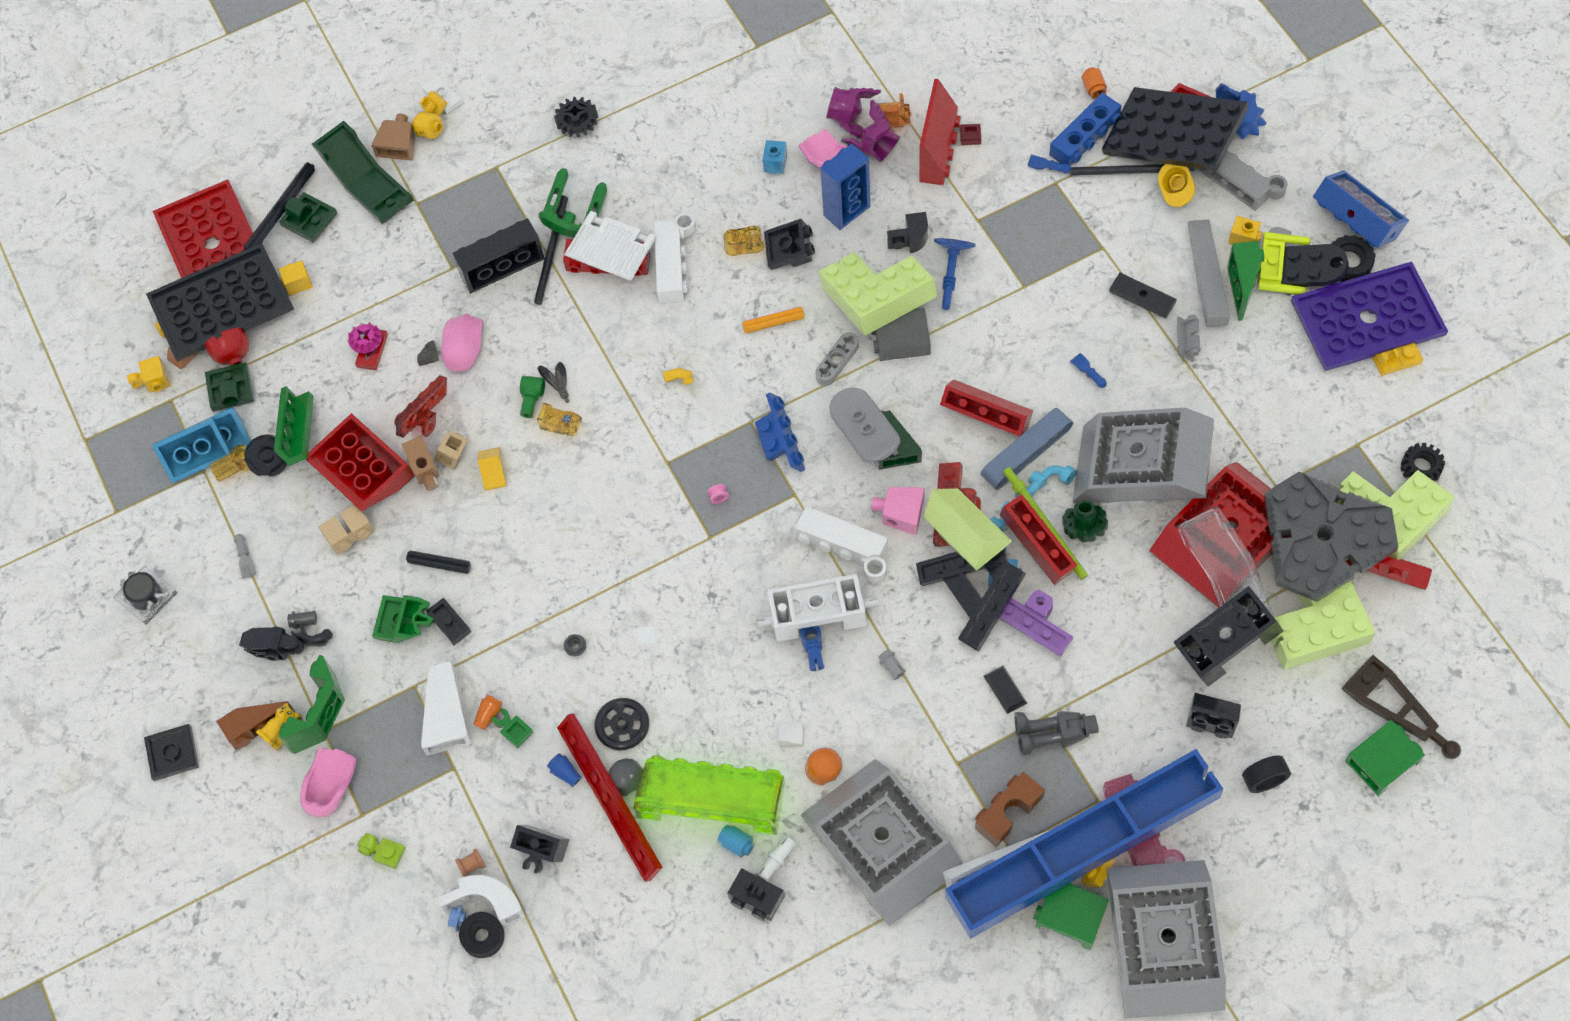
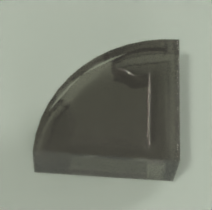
(428, 354)

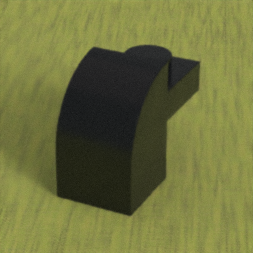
(913, 236)

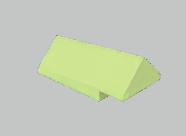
(964, 526)

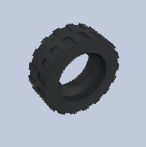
(1360, 247)

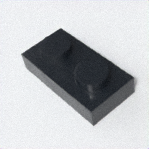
(448, 621)

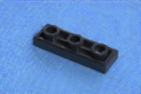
(1143, 295)

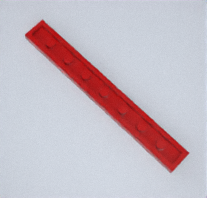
(609, 798)

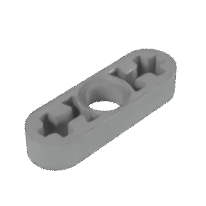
(836, 368)

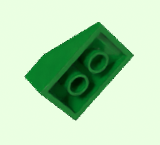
(1243, 270)

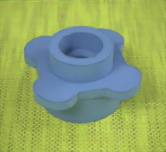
(456, 917)

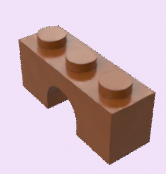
(1022, 793)

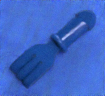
(1041, 163)
(1083, 365)

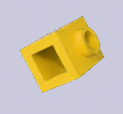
(1245, 231)
(295, 277)

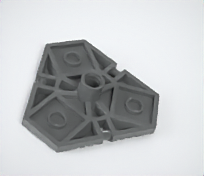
(1308, 510)

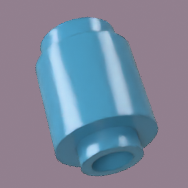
(736, 841)

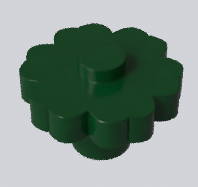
(1085, 521)

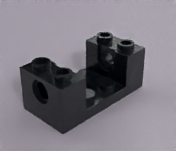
(1248, 622)

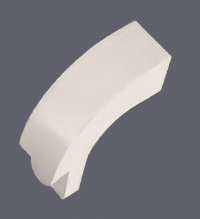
(487, 890)

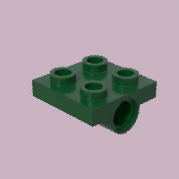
(307, 216)
(229, 386)

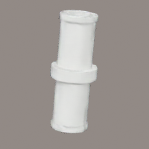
(776, 858)

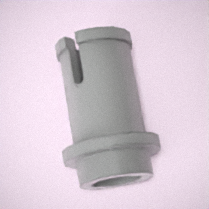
(888, 659)

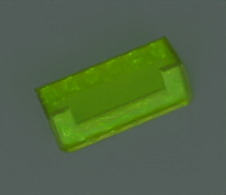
(710, 793)

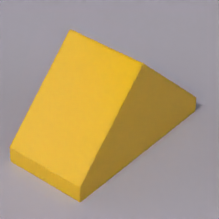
(491, 468)

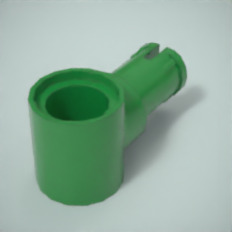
(531, 389)

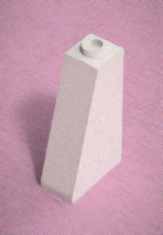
(444, 713)

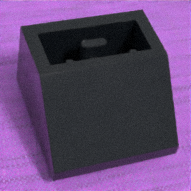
(1213, 716)

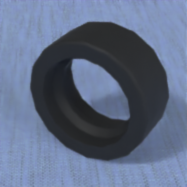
(1266, 774)

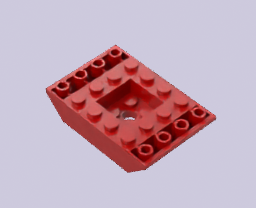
(1242, 501)

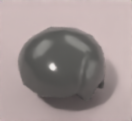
(626, 775)

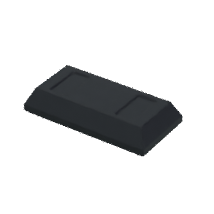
(1005, 689)

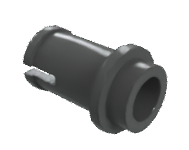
(303, 618)

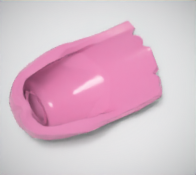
(820, 148)
(461, 342)
(326, 781)

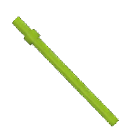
(1020, 487)

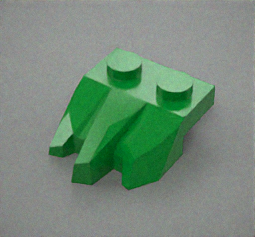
(400, 618)

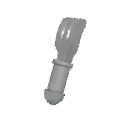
(245, 563)

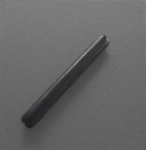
(279, 207)

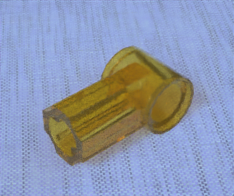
(230, 464)

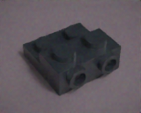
(789, 244)

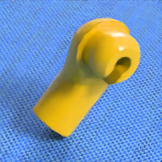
(678, 373)

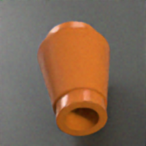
(488, 708)

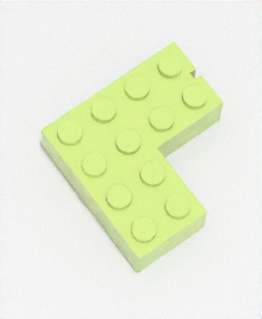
(879, 298)
(1415, 506)
(1323, 628)

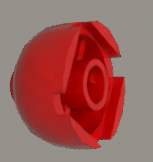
(228, 348)

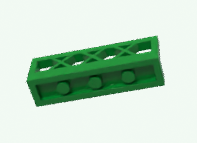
(297, 427)

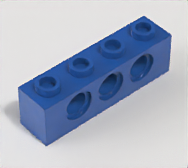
(1075, 139)

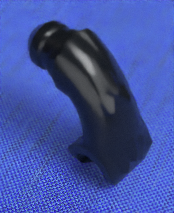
(316, 640)

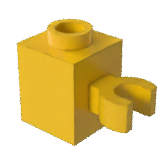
(152, 374)

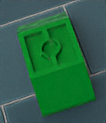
(301, 735)

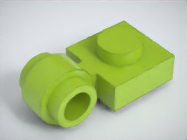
(387, 853)

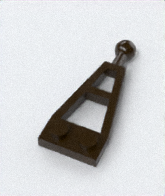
(1369, 677)

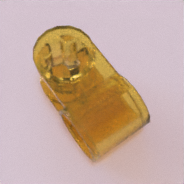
(743, 241)

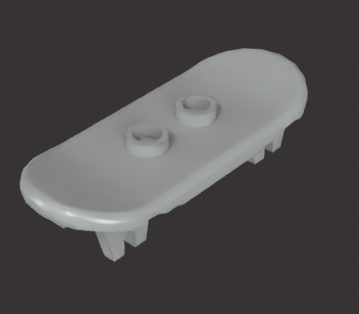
(864, 425)

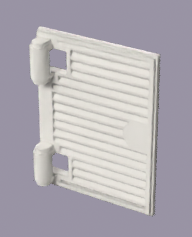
(610, 246)

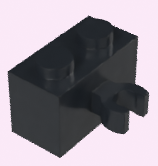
(539, 846)
(755, 895)

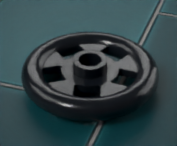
(618, 705)

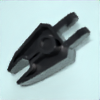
(270, 643)

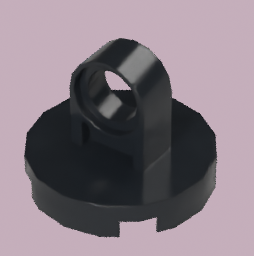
(262, 458)

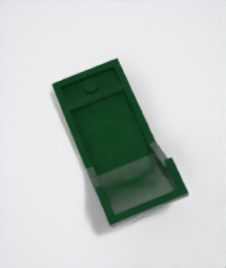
(361, 173)

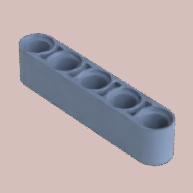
(1027, 447)

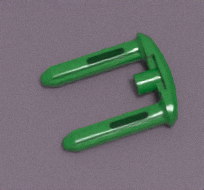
(566, 225)

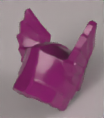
(846, 107)
(878, 137)

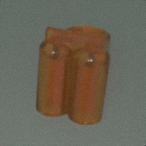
(897, 112)

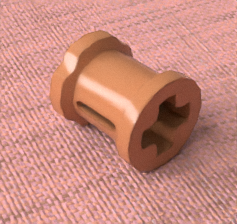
(470, 863)

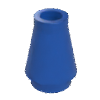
(564, 770)

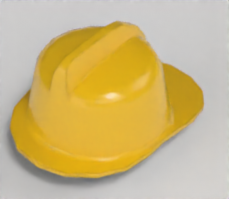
(1176, 185)

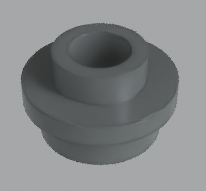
(574, 639)

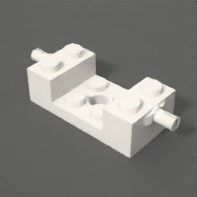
(792, 609)

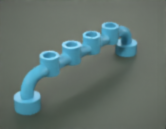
(1037, 482)

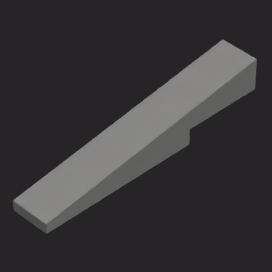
(1208, 274)

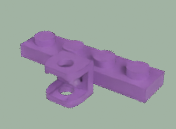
(1033, 622)

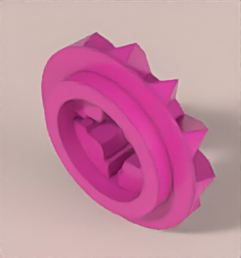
(361, 345)

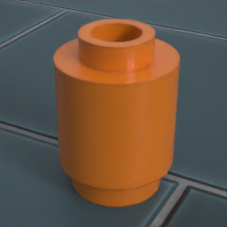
(1094, 82)

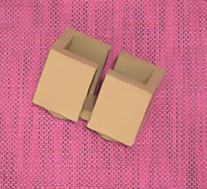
(336, 535)

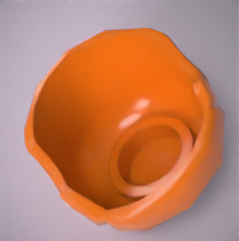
(823, 766)

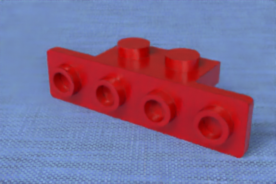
(1402, 571)

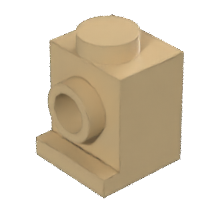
(451, 449)

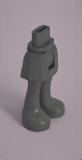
(1069, 726)

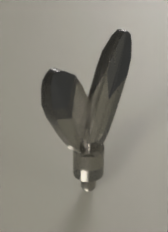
(558, 380)

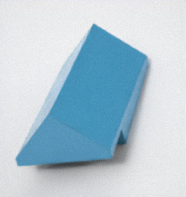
(201, 444)

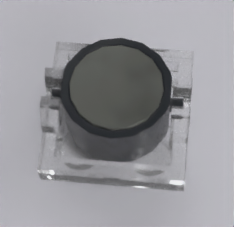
(144, 594)

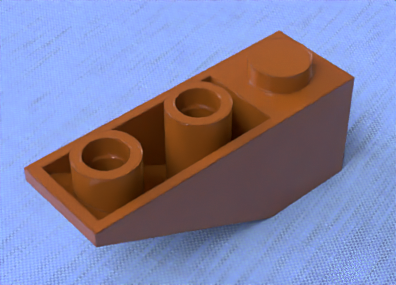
(242, 723)

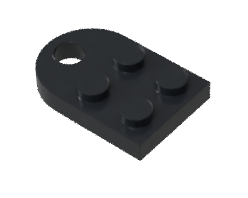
(1313, 265)

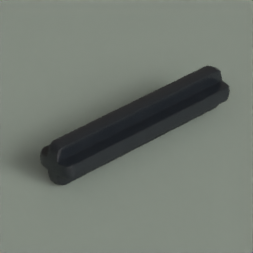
(438, 562)

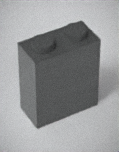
(903, 337)

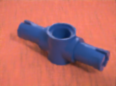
(813, 647)

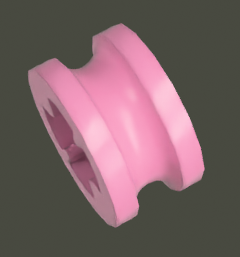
(718, 493)

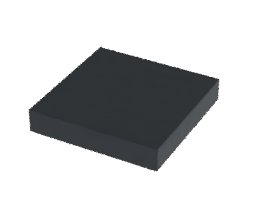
(171, 752)

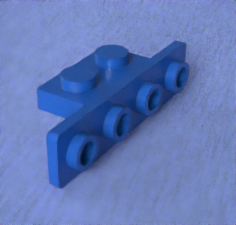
(777, 435)

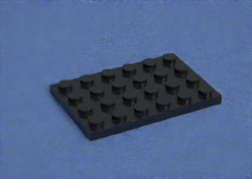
(1175, 128)
(220, 297)

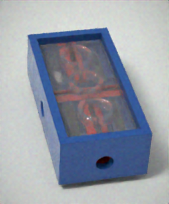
(1360, 208)

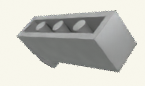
(1245, 182)

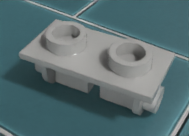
(1187, 343)

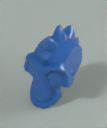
(1253, 115)

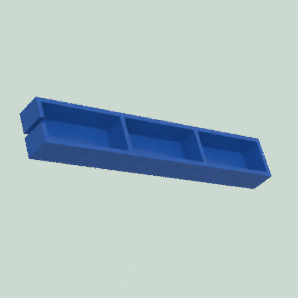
(1083, 843)

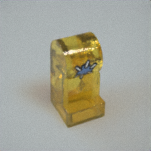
(558, 421)

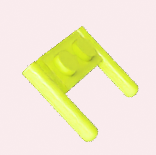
(1272, 267)

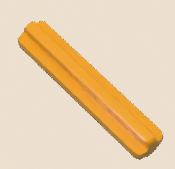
(773, 319)

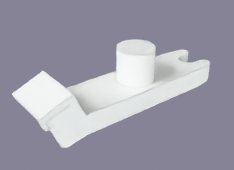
(1125, 505)

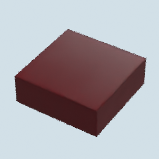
(970, 134)

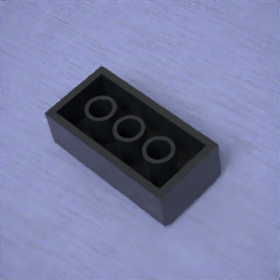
(498, 255)

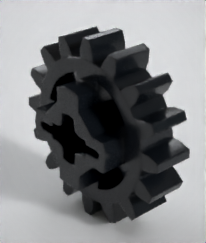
(576, 117)

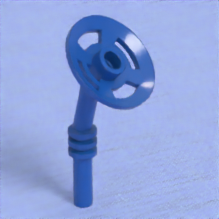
(953, 249)

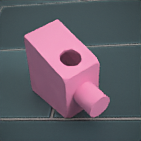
(901, 508)

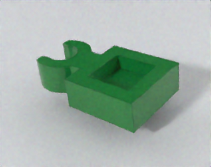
(513, 730)

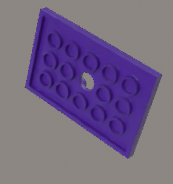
(1395, 297)

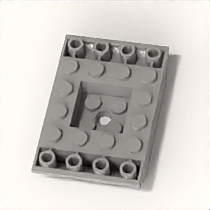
(1168, 467)
(892, 871)
(1160, 975)

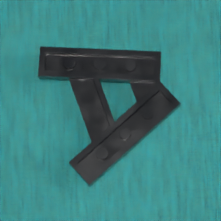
(982, 611)

